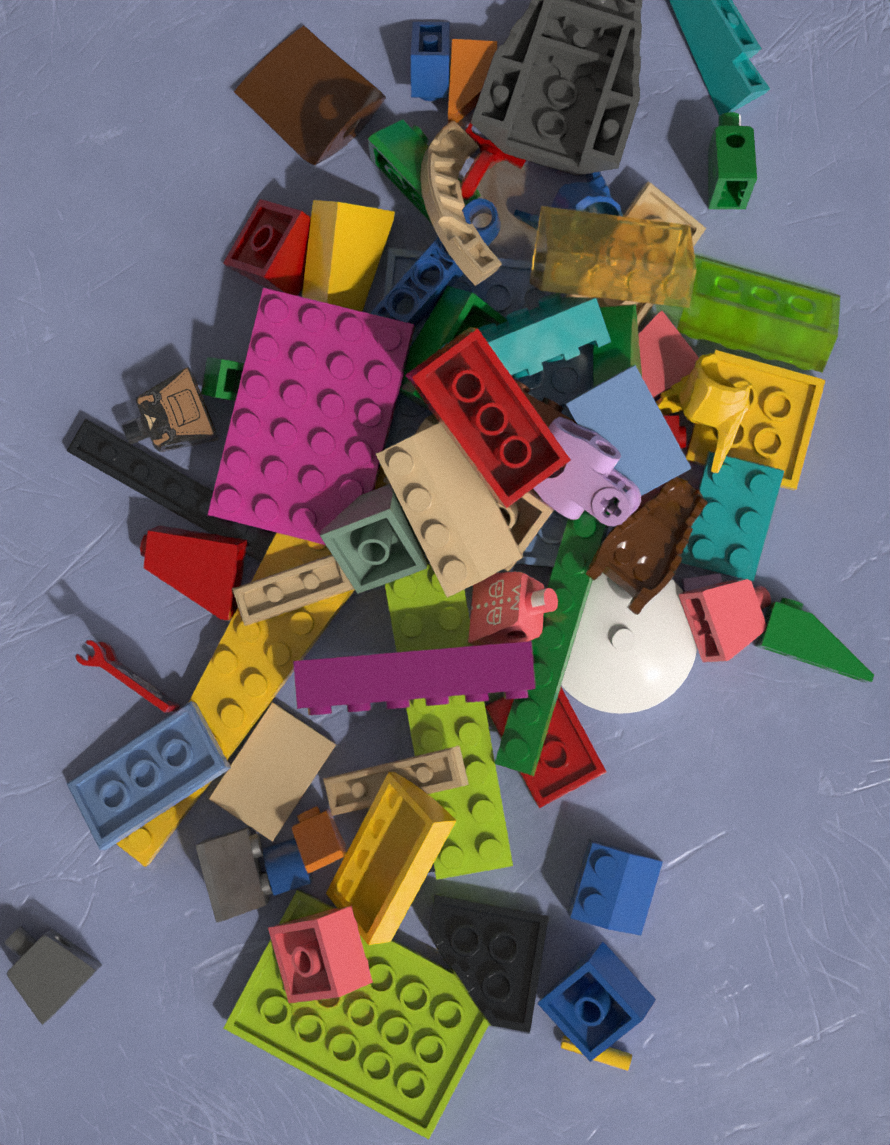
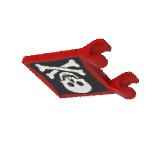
(111, 664)

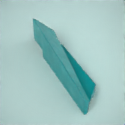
(722, 51)

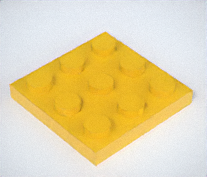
(776, 422)

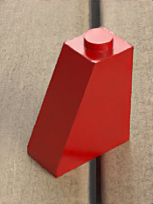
(197, 565)

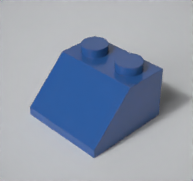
(614, 888)
(597, 1002)

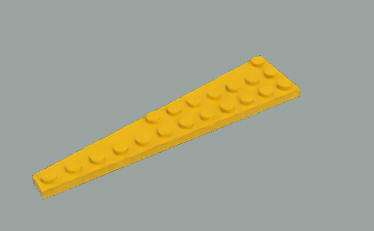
(247, 675)

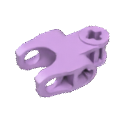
(589, 478)

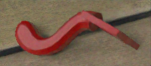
(485, 160)

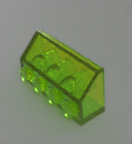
(761, 315)

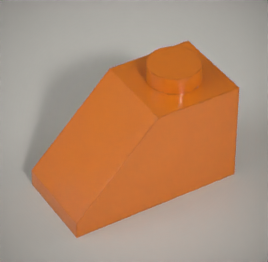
(467, 75)
(318, 839)

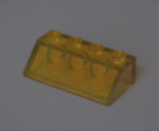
(613, 257)

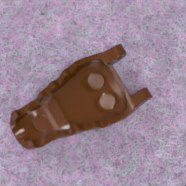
(648, 545)

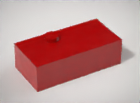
(488, 417)

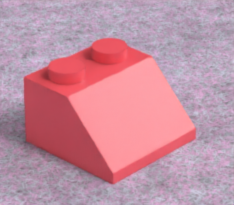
(320, 955)

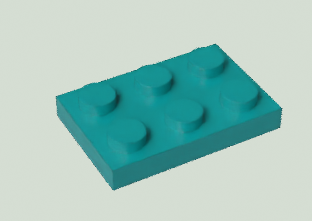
(736, 518)

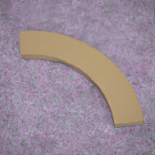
(445, 202)

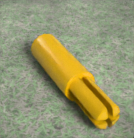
(610, 1056)

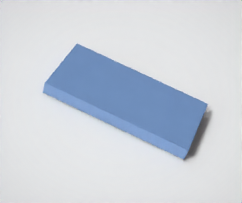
(148, 776)

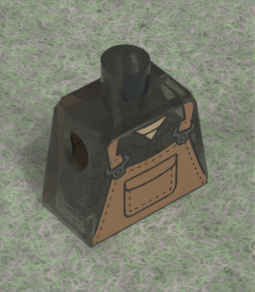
(172, 415)

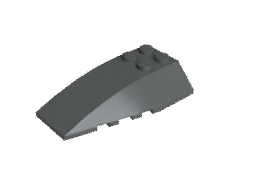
(565, 85)

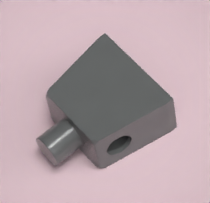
(48, 970)

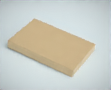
(272, 771)

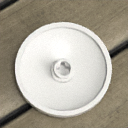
(626, 658)

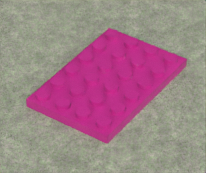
(309, 414)

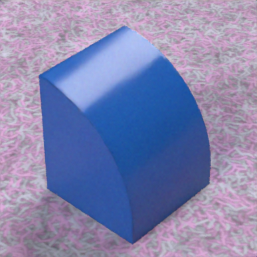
(285, 867)

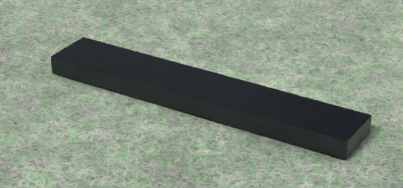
(161, 484)

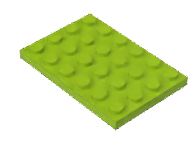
(385, 1044)

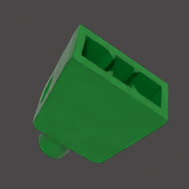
(731, 164)

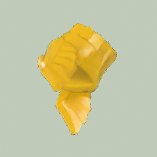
(709, 401)

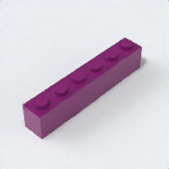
(415, 675)

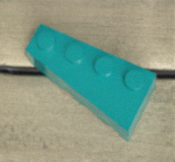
(546, 333)

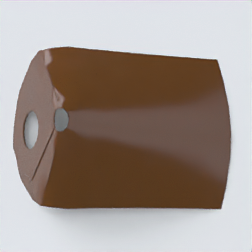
(310, 96)

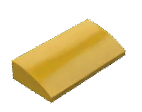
(390, 857)

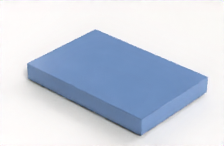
(632, 422)

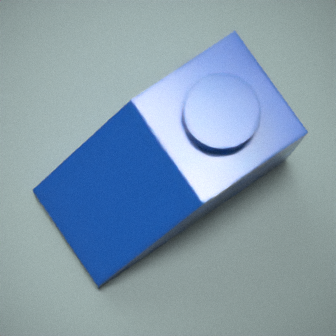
(430, 60)

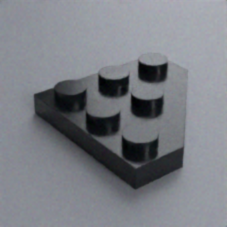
(493, 956)

